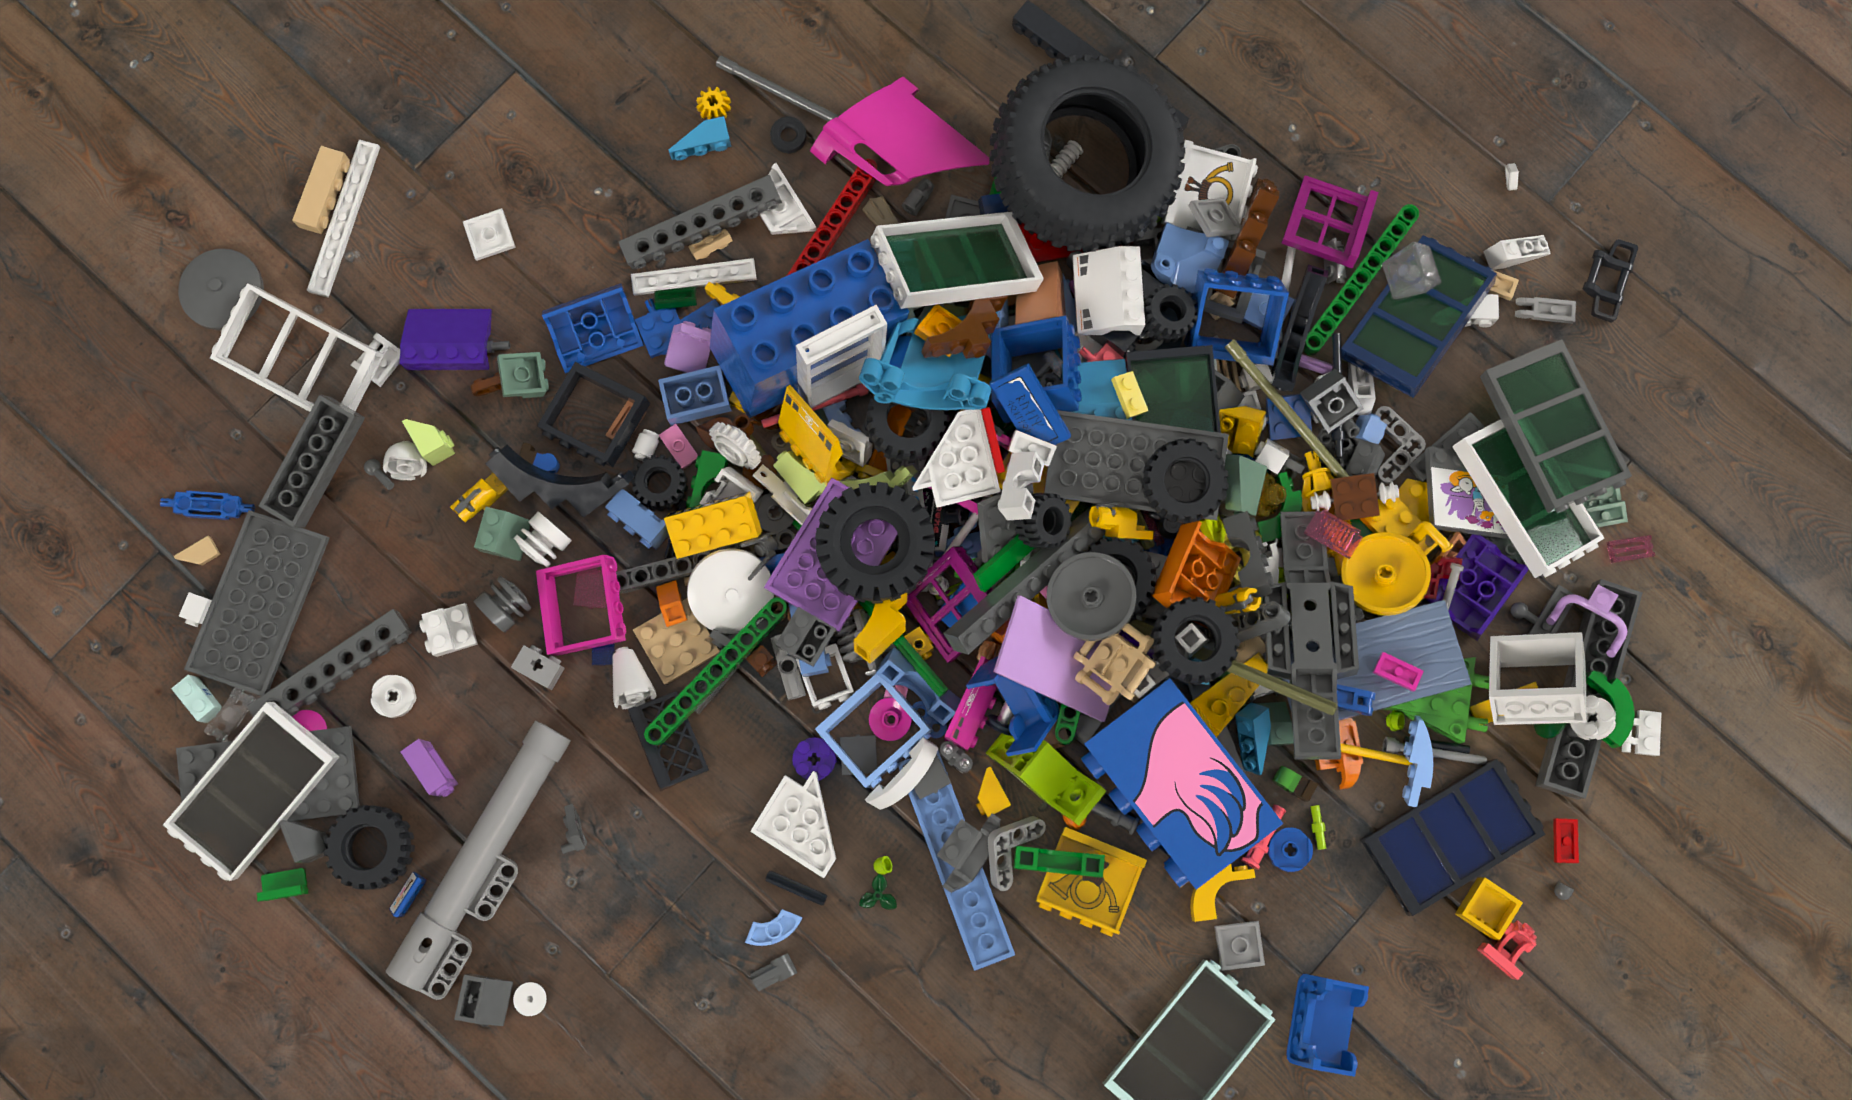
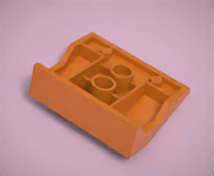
(1195, 568)

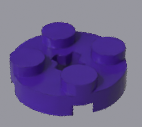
(805, 750)

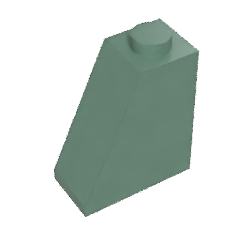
(1245, 484)

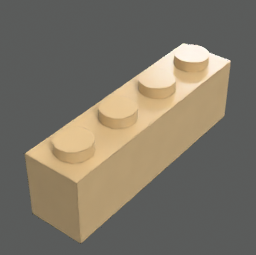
(321, 190)

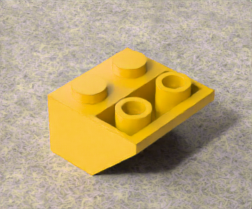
(1244, 428)

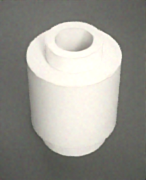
(645, 445)

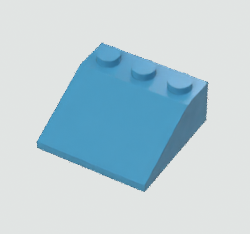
(1098, 390)

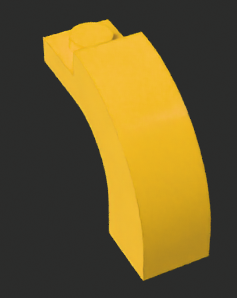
(1203, 898)

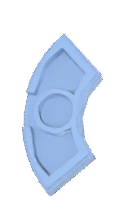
(773, 931)

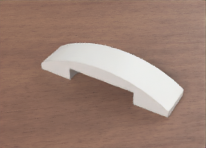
(907, 778)

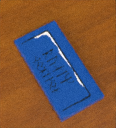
(1029, 405)

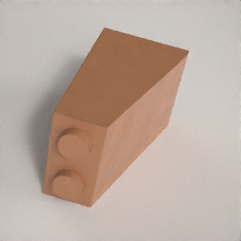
(1046, 301)

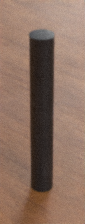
(1446, 746)

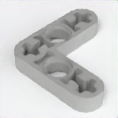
(1403, 441)
(1006, 843)

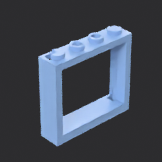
(852, 703)

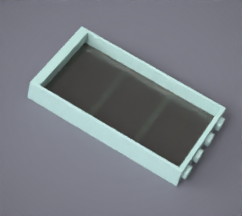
(1192, 1041)

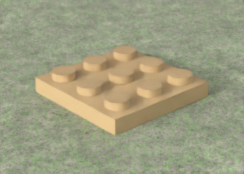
(678, 647)

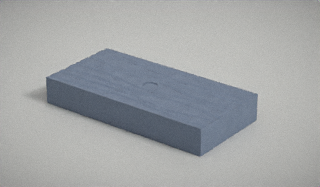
(1417, 637)

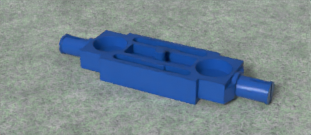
(186, 503)

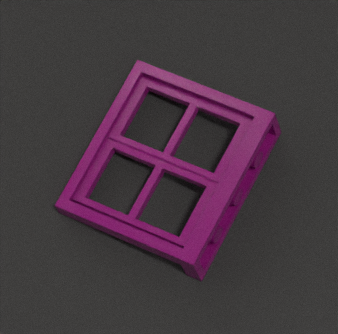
(1357, 229)
(965, 568)

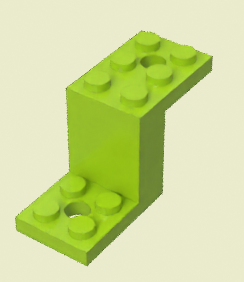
(1050, 778)

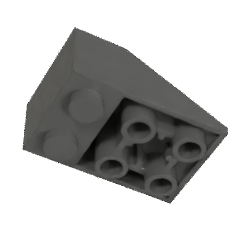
(1358, 455)

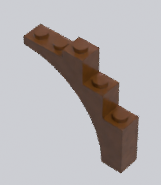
(1252, 229)
(970, 334)

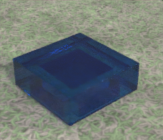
(603, 655)

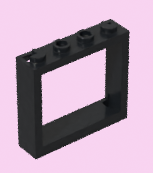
(623, 435)

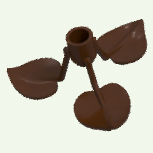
(746, 425)

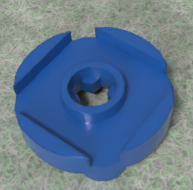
(1280, 858)

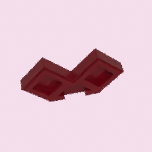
(1440, 569)

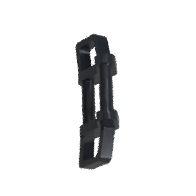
(1602, 258)

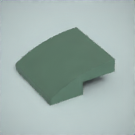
(1607, 508)

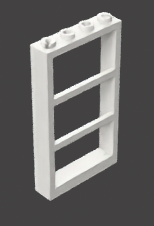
(236, 322)
(865, 324)

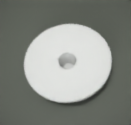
(529, 999)

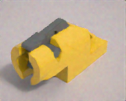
(478, 497)
(1118, 521)

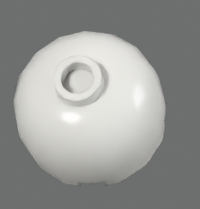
(404, 461)

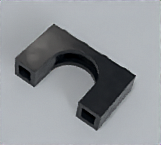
(1124, 340)

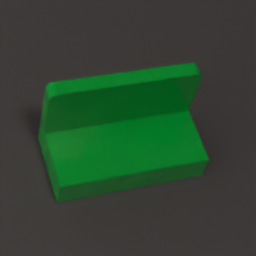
(283, 885)

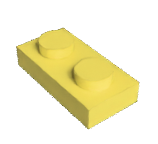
(1129, 395)

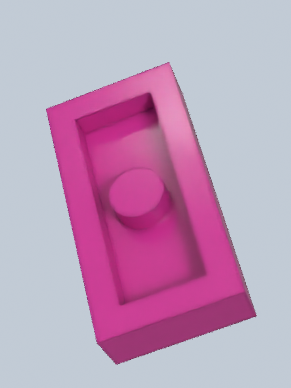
(1398, 671)

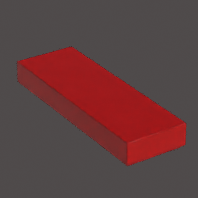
(992, 439)

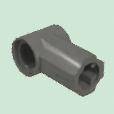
(776, 971)

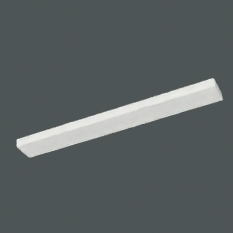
(343, 218)

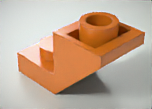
(671, 603)

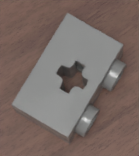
(526, 662)

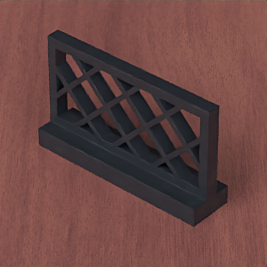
(653, 753)

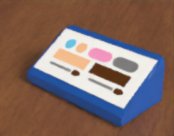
(407, 895)

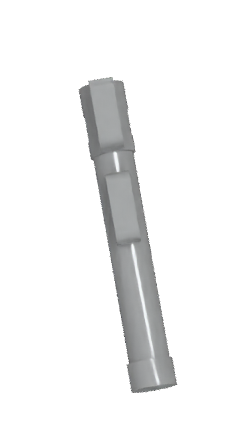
(476, 870)

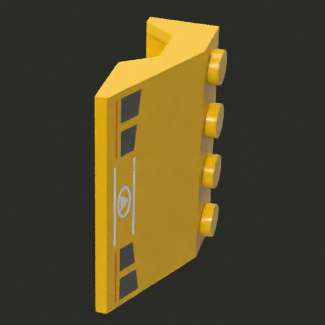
(810, 438)

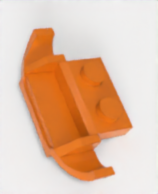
(1349, 764)

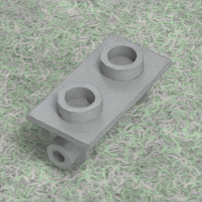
(1335, 270)

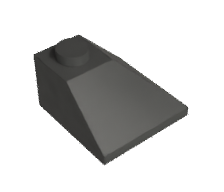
(304, 841)

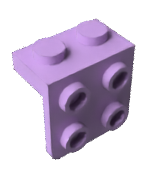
(688, 347)

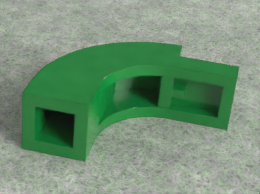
(1271, 528)
(1620, 700)

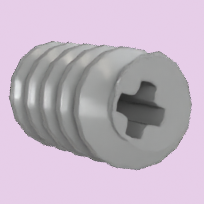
(847, 634)

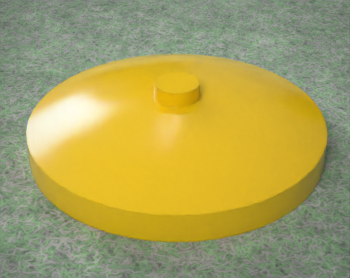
(1387, 573)

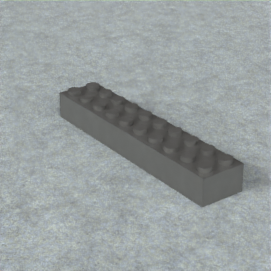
(1567, 757)

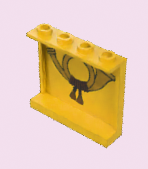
(1092, 899)

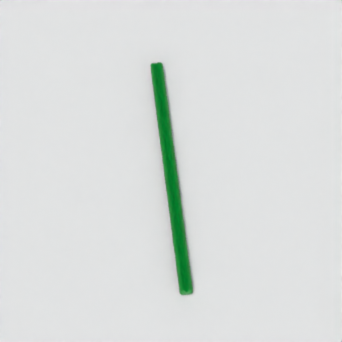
(907, 651)

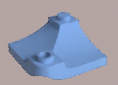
(1185, 254)

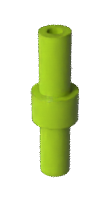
(1318, 827)

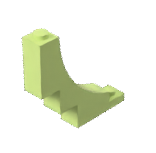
(809, 489)

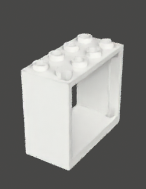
(1539, 704)

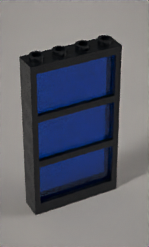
(1453, 837)

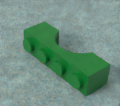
(708, 466)
(1059, 861)

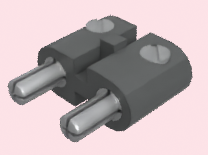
(956, 757)

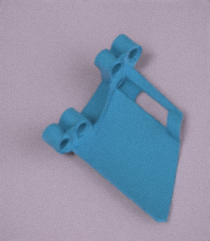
(925, 382)

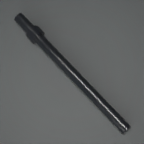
(1338, 435)

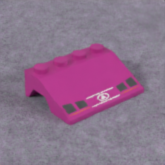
(971, 714)

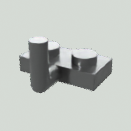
(574, 835)

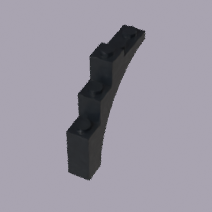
(1295, 334)

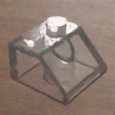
(1411, 271)

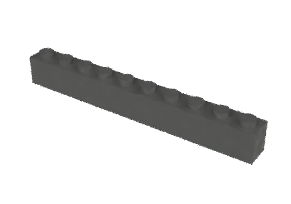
(1024, 582)

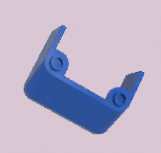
(1032, 711)

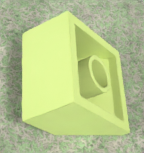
(430, 442)

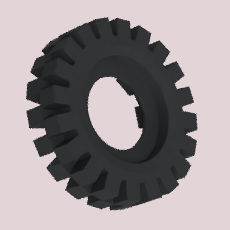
(881, 581)

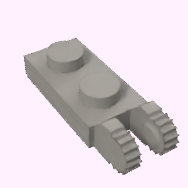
(1547, 309)

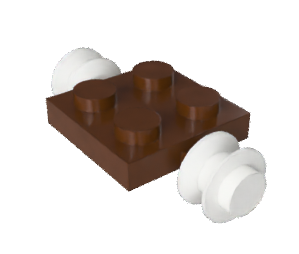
(1355, 496)

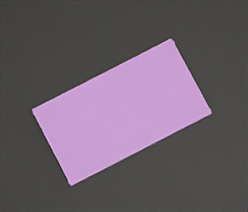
(1042, 659)

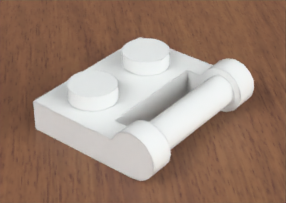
(388, 363)

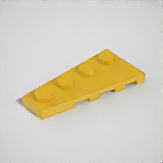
(1226, 697)

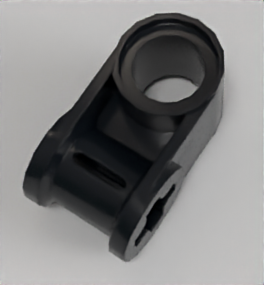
(955, 514)

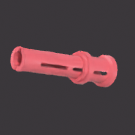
(1257, 852)

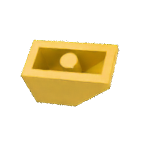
(991, 795)

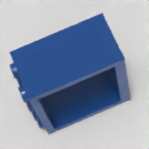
(1035, 338)

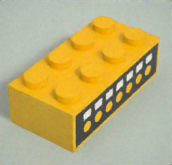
(713, 525)

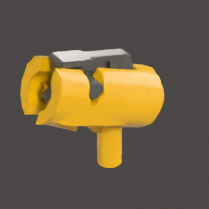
(1238, 600)

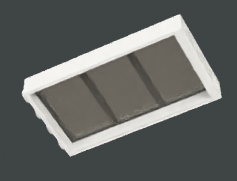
(250, 791)

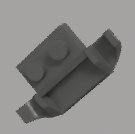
(967, 852)

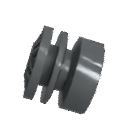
(502, 604)

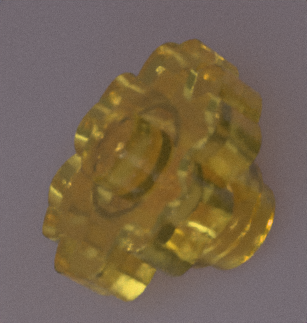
(1271, 496)

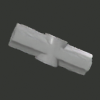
(791, 680)

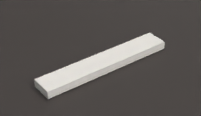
(694, 276)

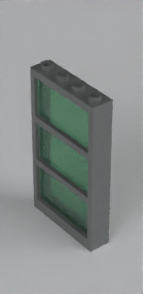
(1555, 427)

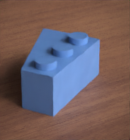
(637, 519)

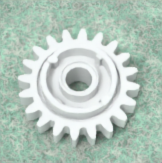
(735, 445)

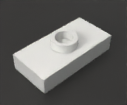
(1025, 443)

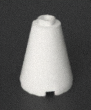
(630, 680)

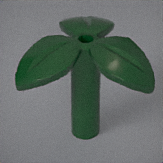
(869, 899)

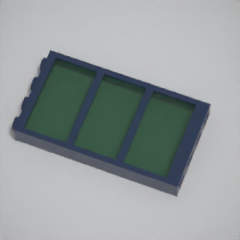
(1410, 335)

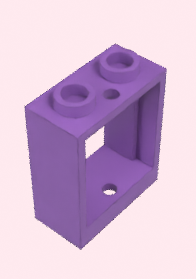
(429, 768)

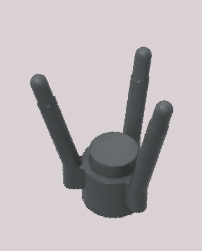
(764, 546)

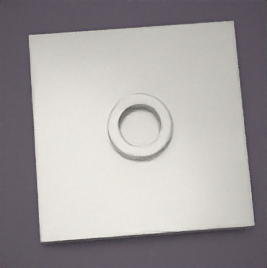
(489, 234)

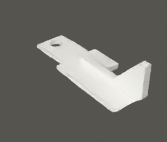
(783, 494)

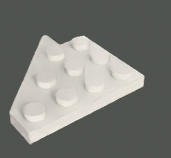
(961, 463)
(798, 824)

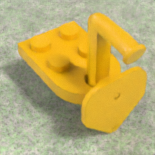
(1399, 519)

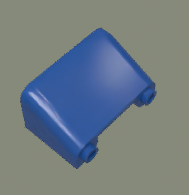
(1323, 1024)

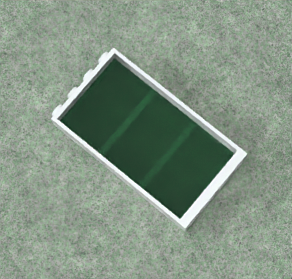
(956, 259)
(1539, 536)

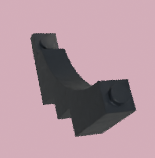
(582, 492)

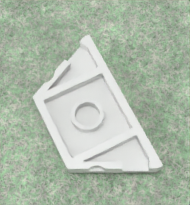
(790, 214)

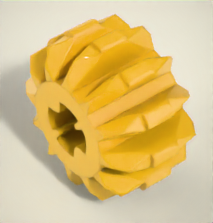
(713, 97)

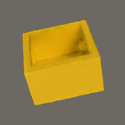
(1488, 908)

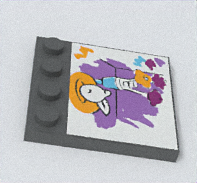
(1455, 499)

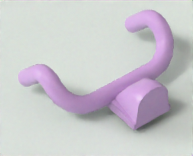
(1599, 603)

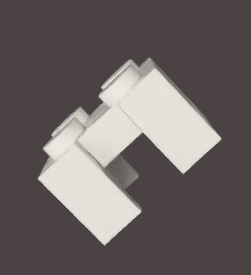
(732, 484)

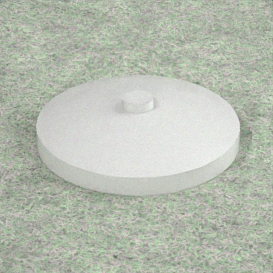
(723, 594)

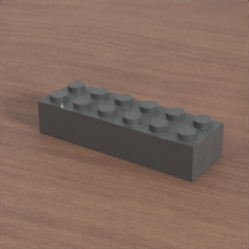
(311, 461)

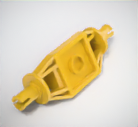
(1321, 482)

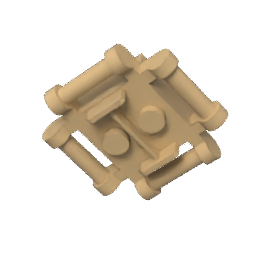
(1116, 663)

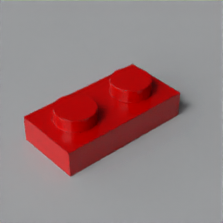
(1566, 840)

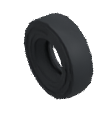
(779, 126)

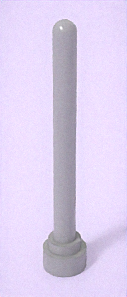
(1393, 746)

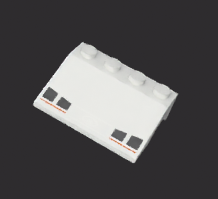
(1109, 291)

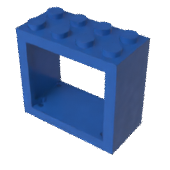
(1265, 349)

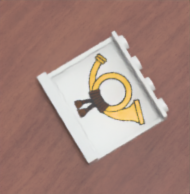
(1211, 176)

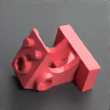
(1526, 941)

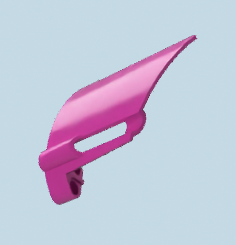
(900, 133)

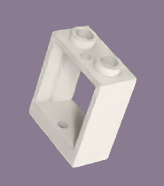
(841, 696)

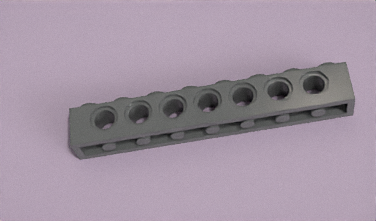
(706, 212)
(336, 657)

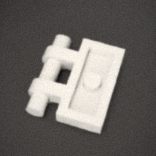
(1647, 734)

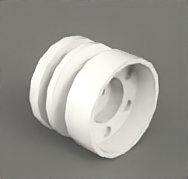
(542, 539)

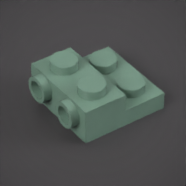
(522, 375)

